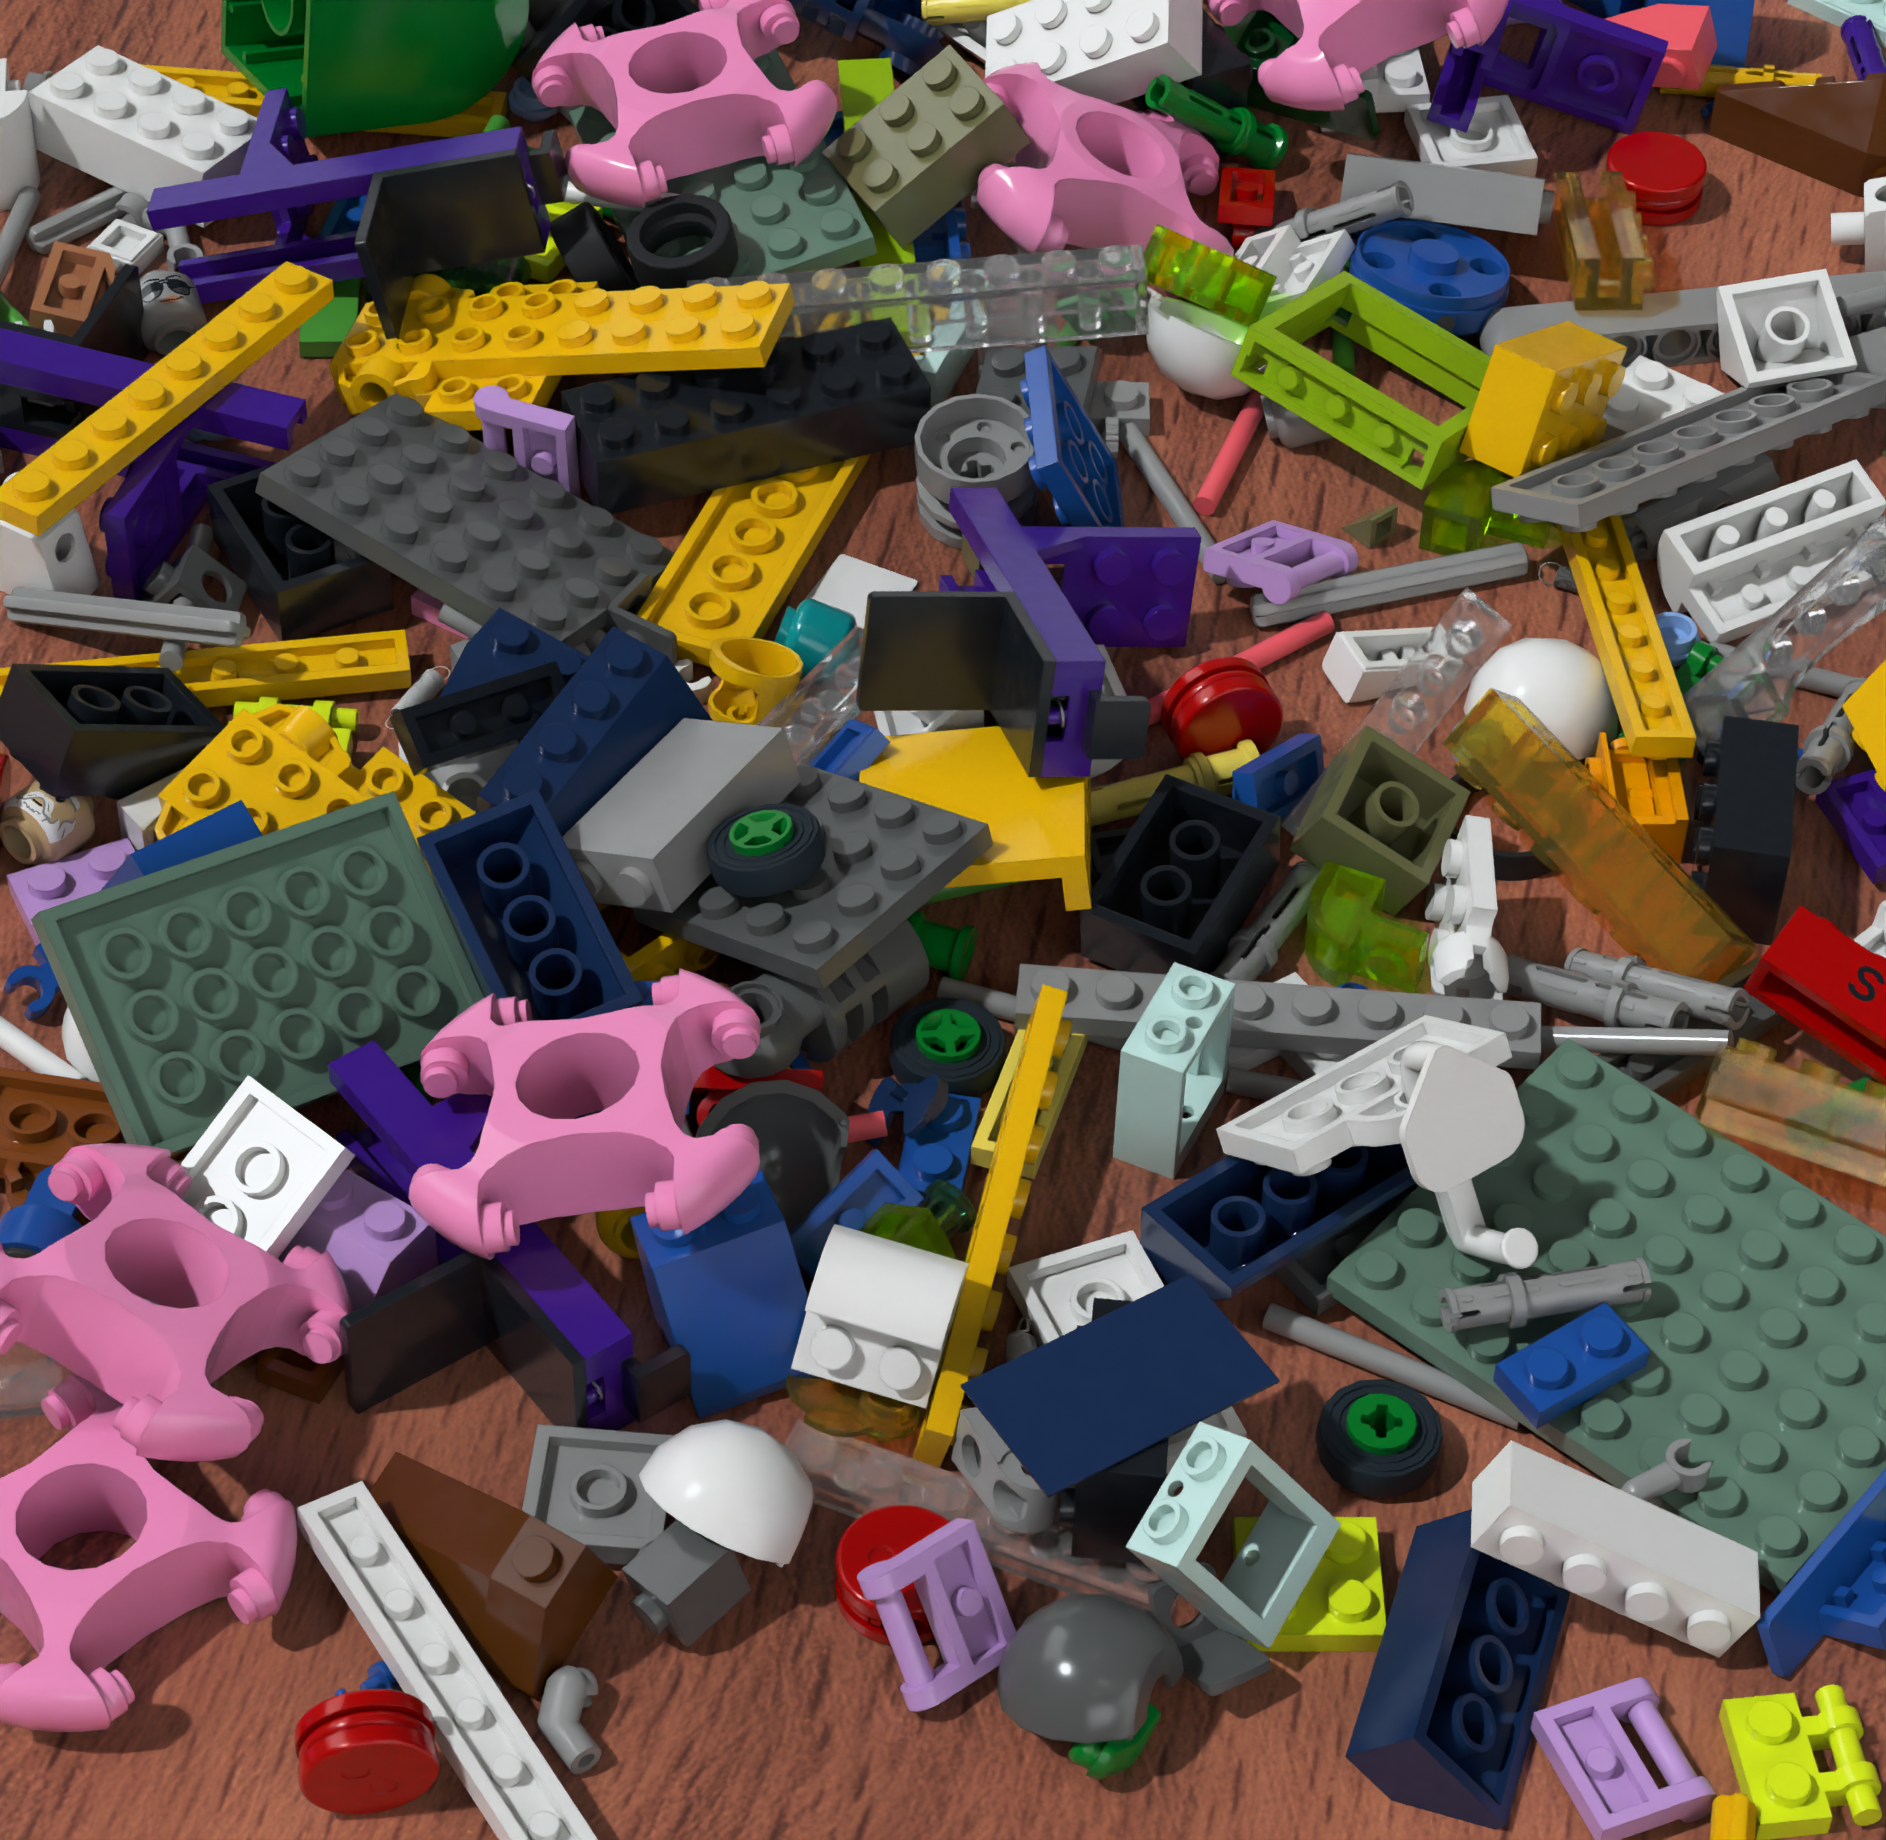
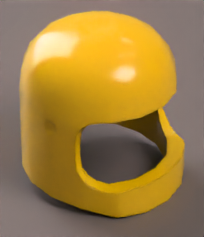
(753, 677)

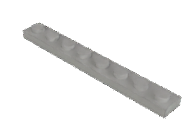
(1280, 1013)

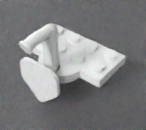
(1418, 1087)

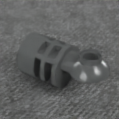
(829, 1020)

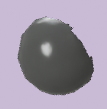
(798, 1137)
(1086, 1668)

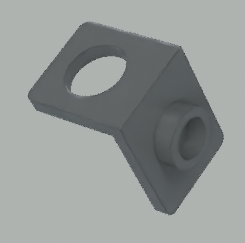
(185, 577)
(635, 626)
(1210, 1655)

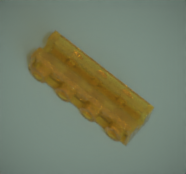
(1602, 244)
(1796, 1110)

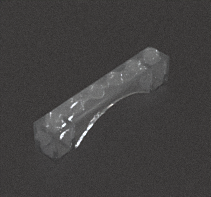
(1773, 660)

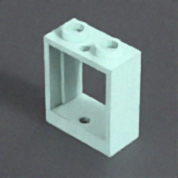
(1173, 1067)
(1274, 1558)

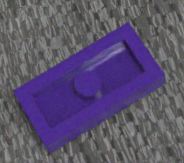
(1858, 814)

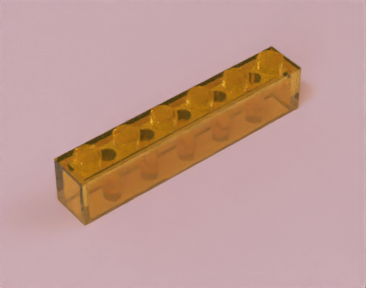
(1594, 842)

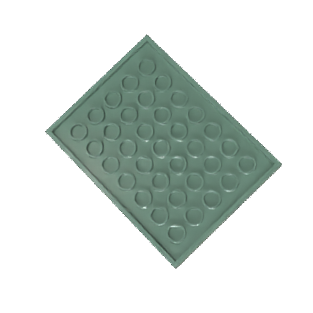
(1753, 1325)

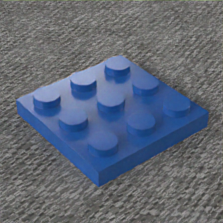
(1068, 449)

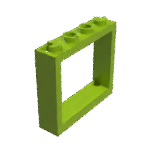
(1346, 404)

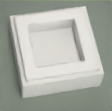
(129, 244)

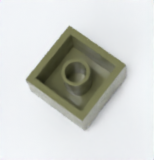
(1381, 816)

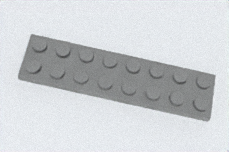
(1684, 449)

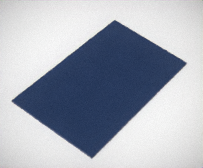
(1119, 1385)

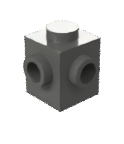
(684, 1583)

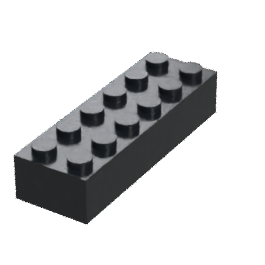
(719, 428)

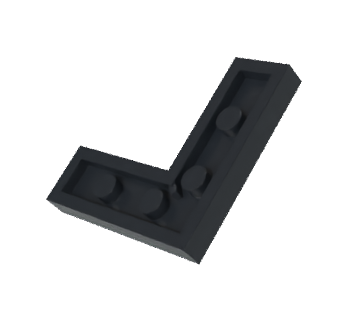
(475, 718)

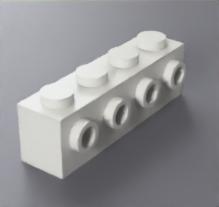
(1615, 1549)

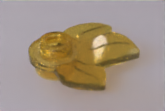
(851, 1411)

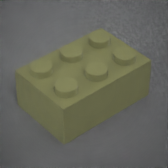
(926, 146)

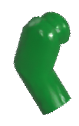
(1114, 1756)

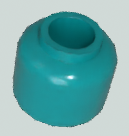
(813, 630)

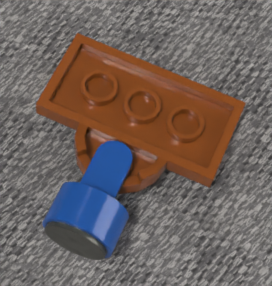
(38, 1126)

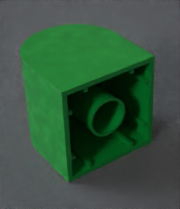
(374, 59)

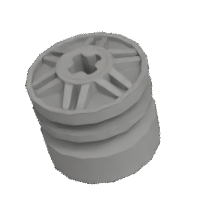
(972, 445)

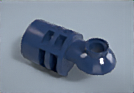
(904, 40)

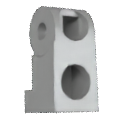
(1000, 1477)

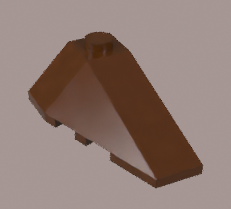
(1816, 128)

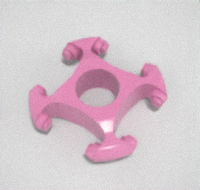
(1352, 36)
(682, 98)
(1094, 171)
(545, 1073)
(213, 1293)
(97, 1614)

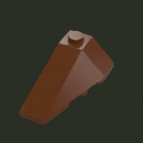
(500, 1572)

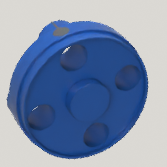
(1434, 272)

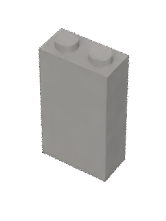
(1456, 193)
(653, 827)

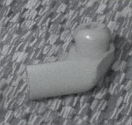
(559, 1717)

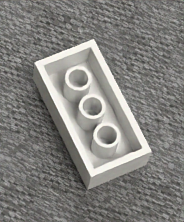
(1100, 45)
(136, 125)

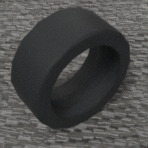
(678, 218)
(592, 249)

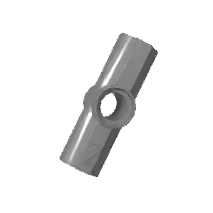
(1695, 500)

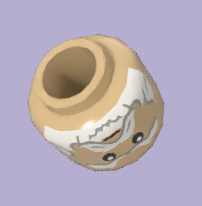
(45, 828)

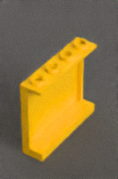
(1034, 822)

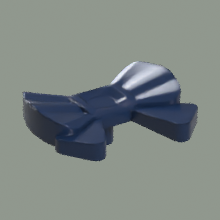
(918, 1102)

